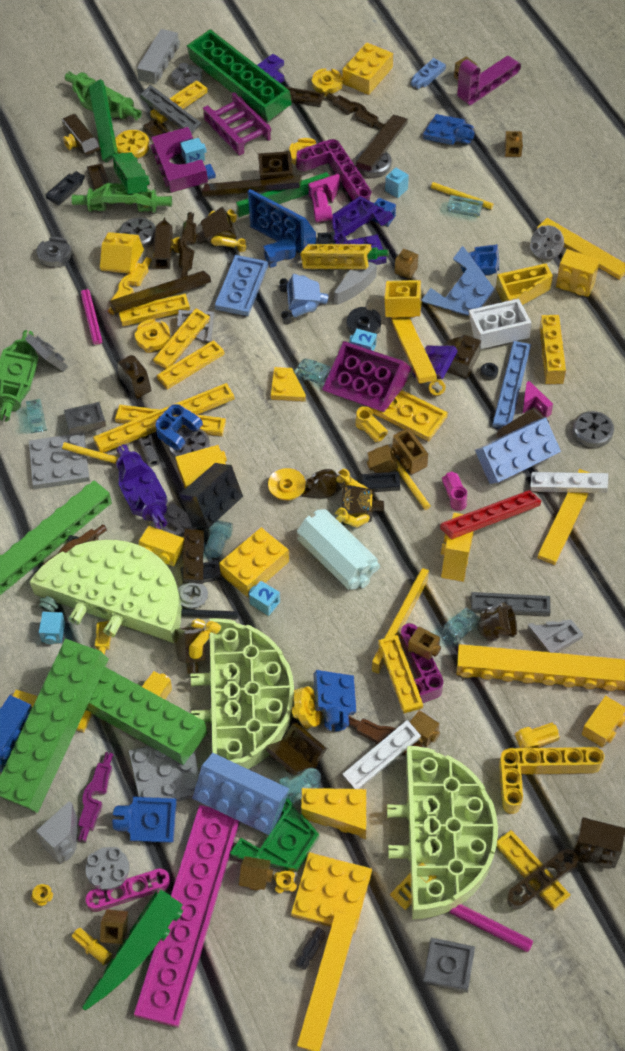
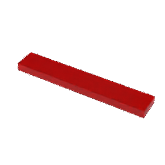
(490, 514)

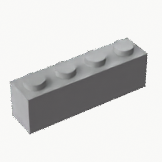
(158, 56)

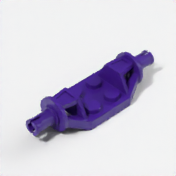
(141, 487)

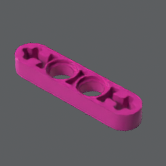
(129, 894)

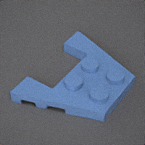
(468, 293)

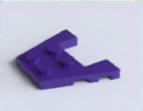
(354, 216)

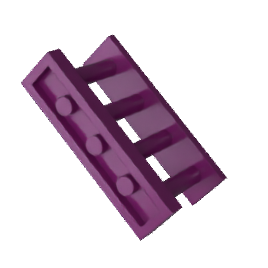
(229, 134)

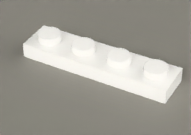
(569, 482)
(381, 755)

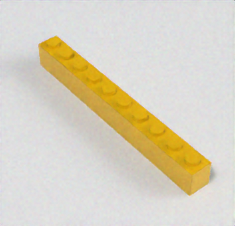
(541, 667)

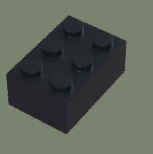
(211, 495)

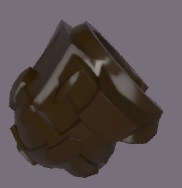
(497, 621)

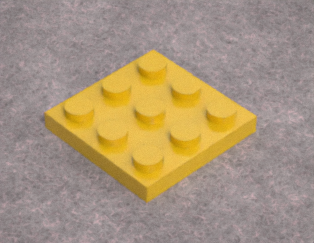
(330, 887)

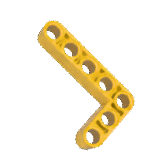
(542, 766)

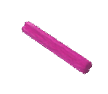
(91, 317)
(492, 927)

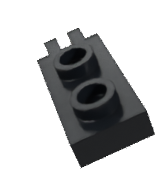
(65, 188)

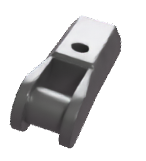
(149, 451)

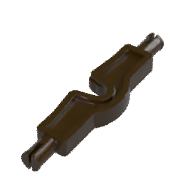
(349, 107)
(188, 238)

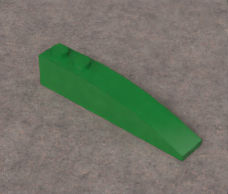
(144, 936)

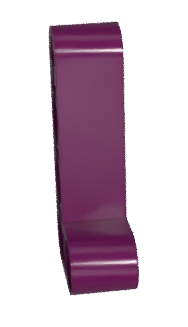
(424, 678)

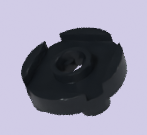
(363, 314)

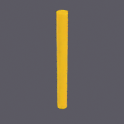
(450, 191)
(412, 486)

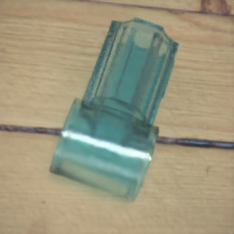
(219, 534)

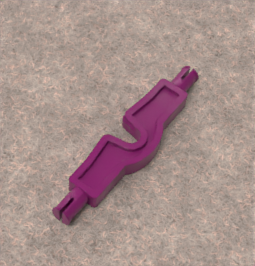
(93, 807)

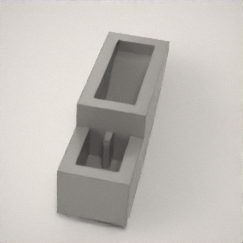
(355, 283)

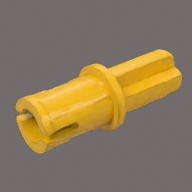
(92, 946)

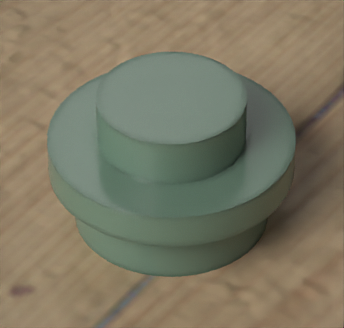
(48, 604)

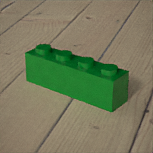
(130, 173)

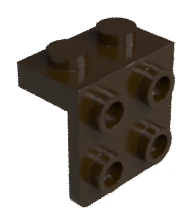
(297, 750)

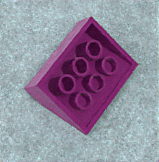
(366, 377)

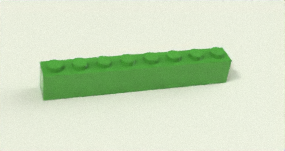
(52, 533)

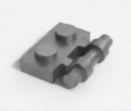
(177, 520)

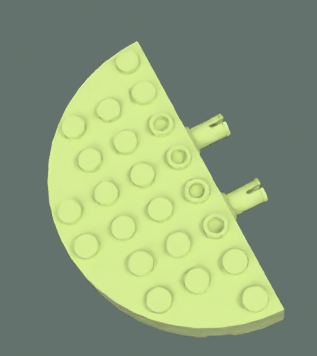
(116, 584)
(248, 693)
(449, 831)

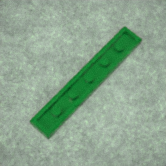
(103, 120)
(281, 196)

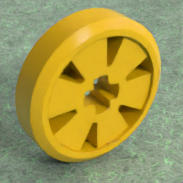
(137, 138)

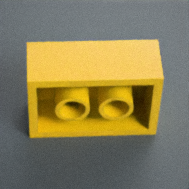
(367, 68)
(254, 561)

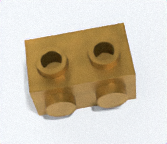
(410, 451)

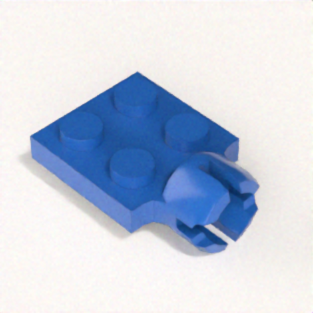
(449, 130)
(334, 698)
(147, 819)

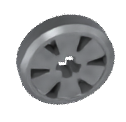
(380, 168)
(142, 226)
(597, 420)
(198, 439)

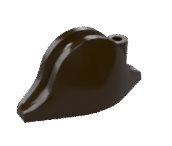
(322, 484)

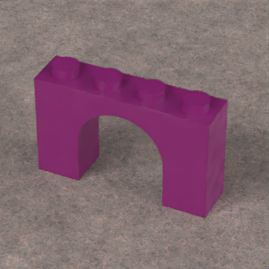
(177, 176)

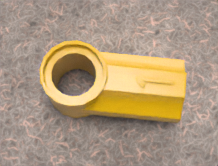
(370, 424)
(538, 736)

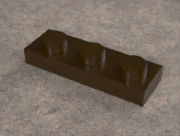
(193, 556)

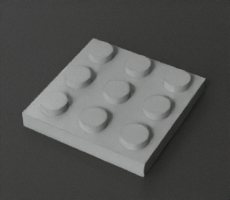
(57, 467)
(161, 776)

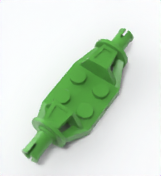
(116, 101)
(116, 193)
(17, 373)

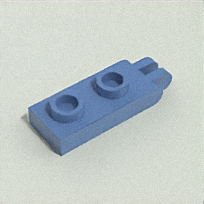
(428, 73)

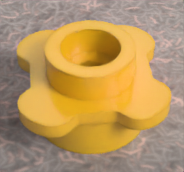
(289, 876)

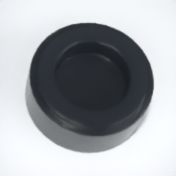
(489, 371)

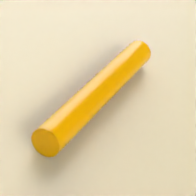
(90, 453)

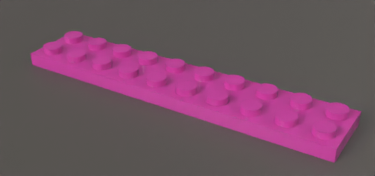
(197, 888)

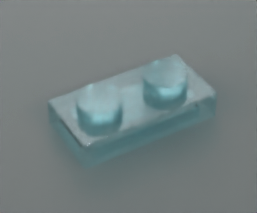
(465, 206)

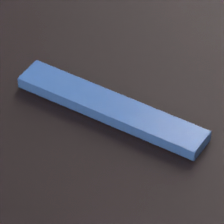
(511, 384)

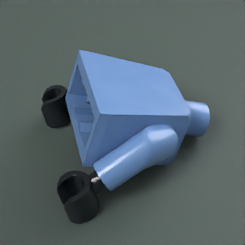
(302, 296)

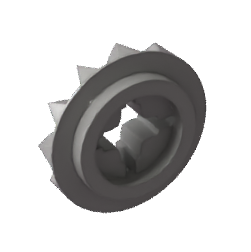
(186, 590)

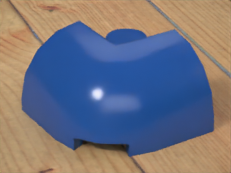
(486, 258)

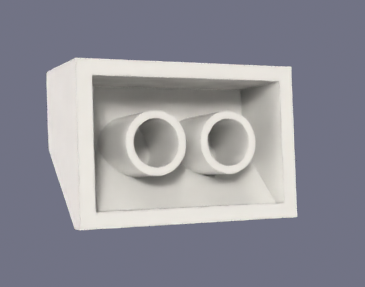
(500, 323)

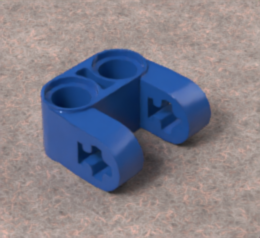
(173, 424)

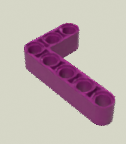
(476, 85)
(334, 154)

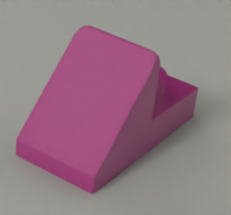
(327, 185)
(536, 399)

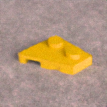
(286, 385)

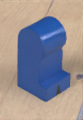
(279, 251)

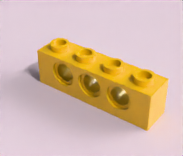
(552, 349)

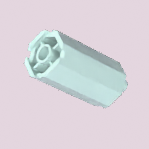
(337, 549)

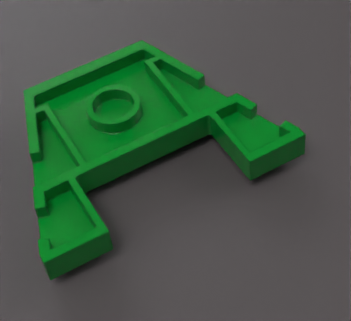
(286, 844)

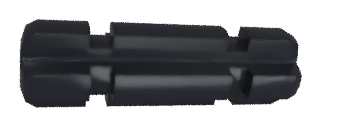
(310, 948)

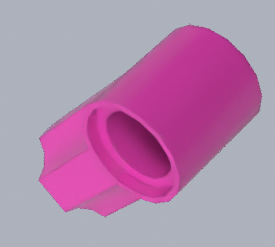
(322, 210)
(455, 491)

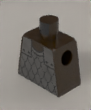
(129, 372)

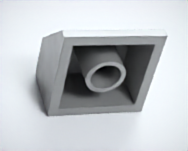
(60, 833)

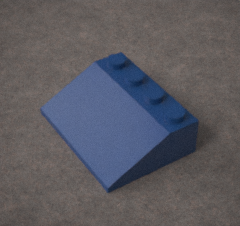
(279, 221)

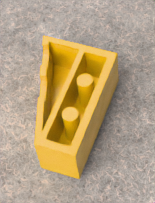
(524, 283)
(456, 555)
(336, 808)

